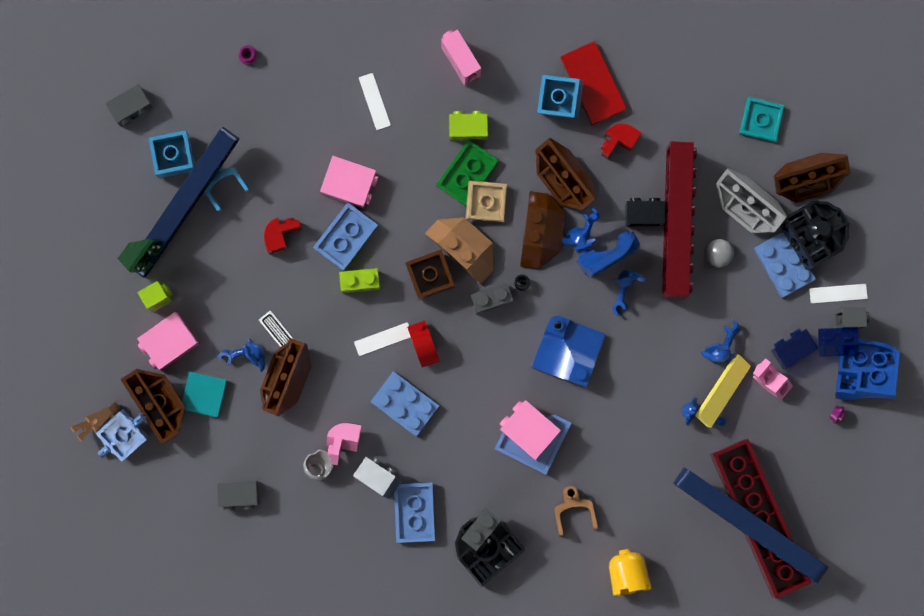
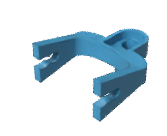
(220, 175)

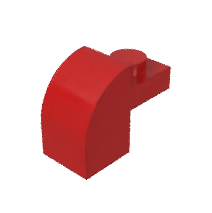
(620, 134)
(275, 232)
(423, 344)

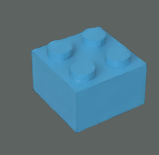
(560, 96)
(172, 154)

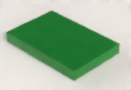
(469, 165)

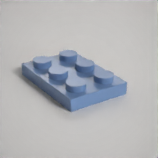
(345, 236)
(783, 265)
(404, 404)
(414, 513)

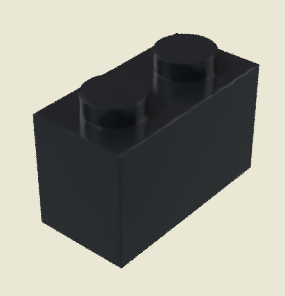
(645, 212)

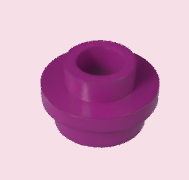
(247, 49)
(837, 414)

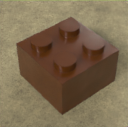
(430, 274)

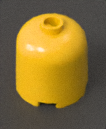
(628, 573)

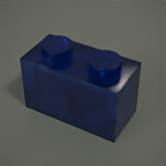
(838, 342)
(794, 349)

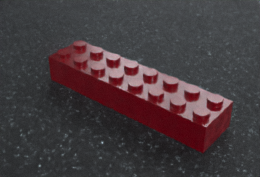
(678, 216)
(749, 488)

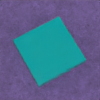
(761, 119)
(204, 394)

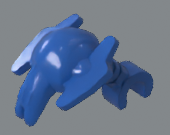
(580, 236)
(625, 279)
(252, 351)
(722, 353)
(690, 409)

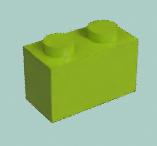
(468, 126)
(359, 280)
(155, 296)

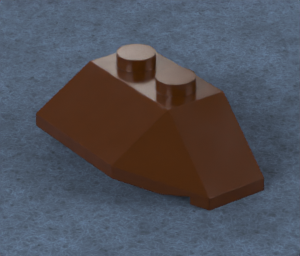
(564, 175)
(811, 176)
(542, 230)
(285, 377)
(156, 401)

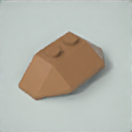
(464, 245)

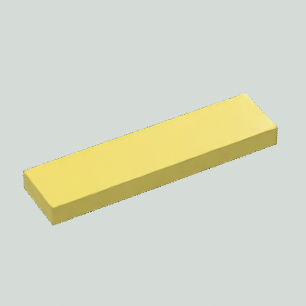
(722, 391)

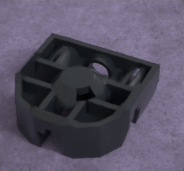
(810, 228)
(492, 547)

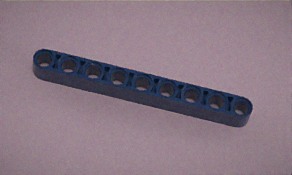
(191, 191)
(750, 525)

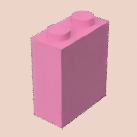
(460, 57)
(349, 182)
(167, 341)
(529, 429)

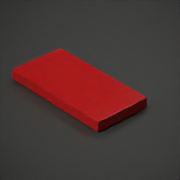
(599, 92)

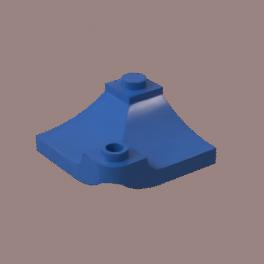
(595, 262)
(568, 351)
(869, 373)

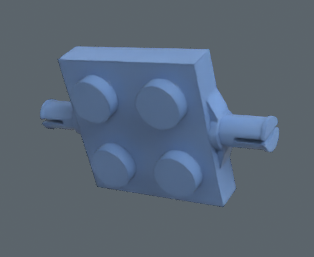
(122, 435)

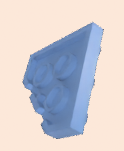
(545, 459)

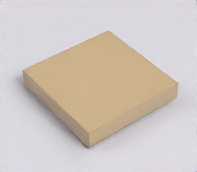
(486, 201)

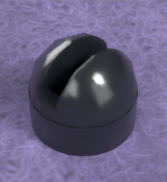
(522, 279)

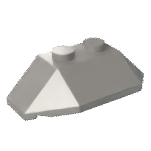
(749, 203)

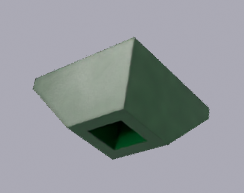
(137, 254)

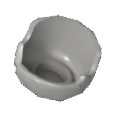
(719, 253)
(318, 465)

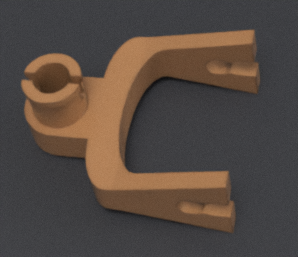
(95, 421)
(571, 502)

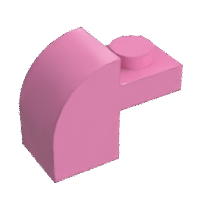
(772, 380)
(340, 437)

